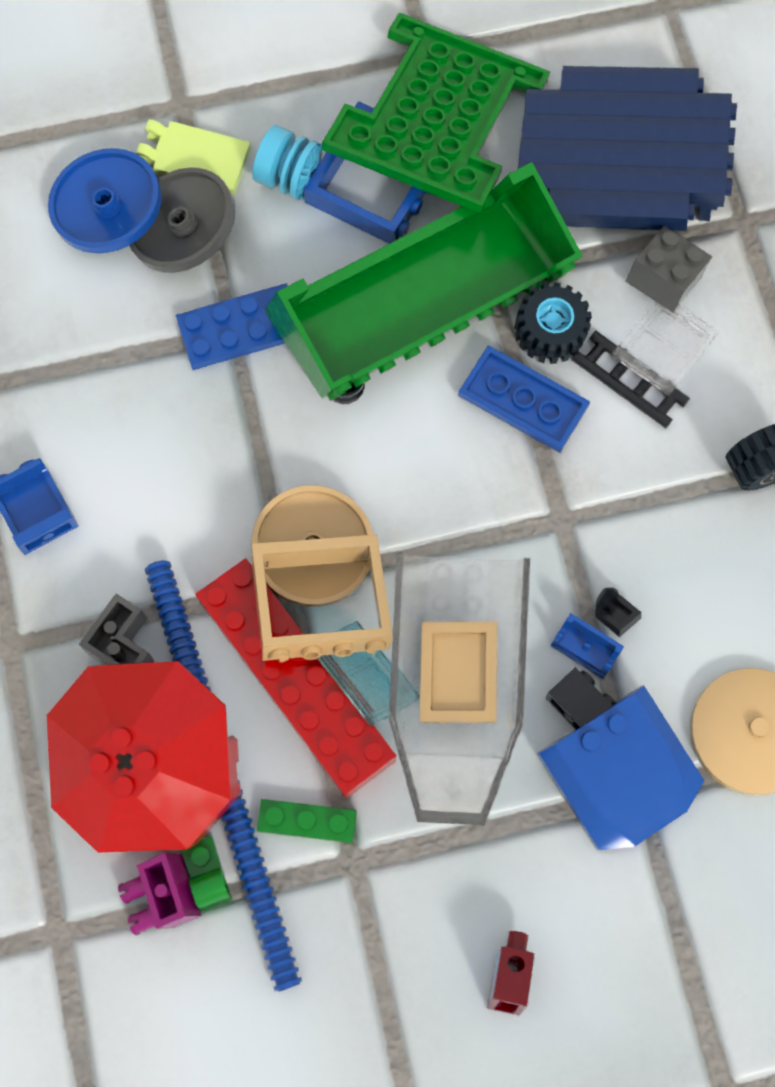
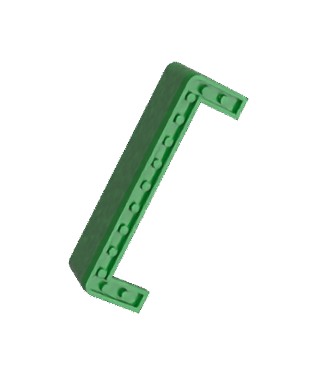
(424, 285)

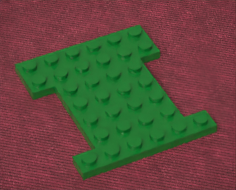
(435, 114)

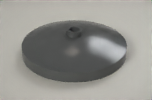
(191, 222)

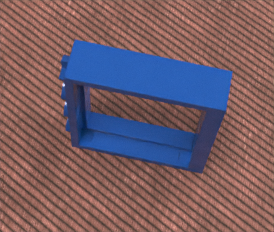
(318, 197)

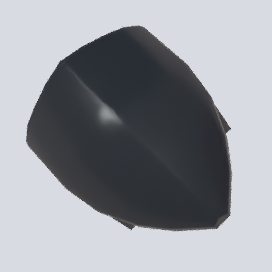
(615, 611)

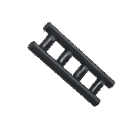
(612, 381)

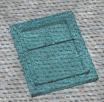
(363, 679)

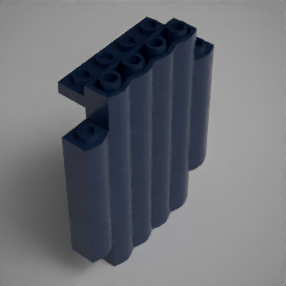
(630, 146)

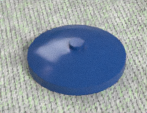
(104, 200)

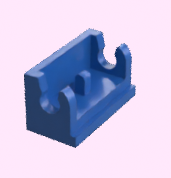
(587, 646)

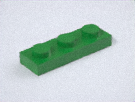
(306, 821)

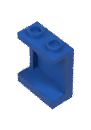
(34, 506)

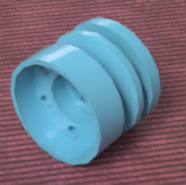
(286, 161)

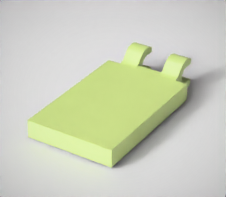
(191, 147)

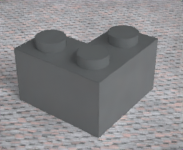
(113, 633)

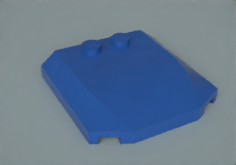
(624, 772)

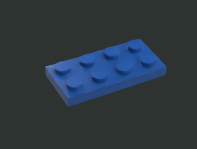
(229, 328)
(524, 398)

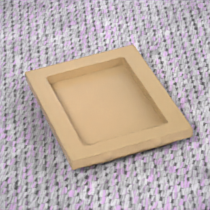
(458, 672)

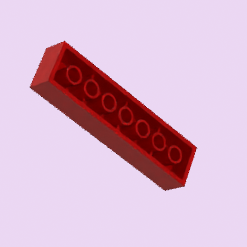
(298, 687)

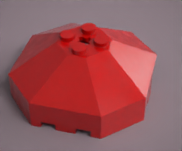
(178, 749)

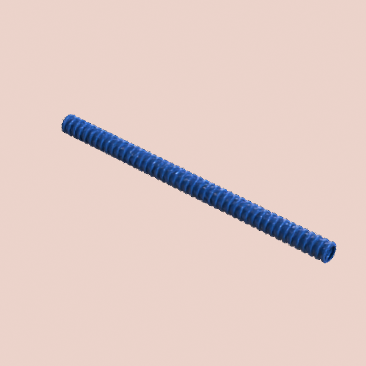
(236, 816)

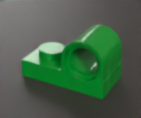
(206, 874)

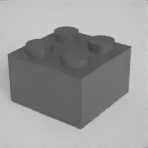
(668, 268)

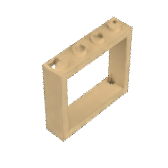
(317, 553)

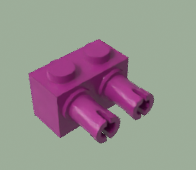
(167, 891)

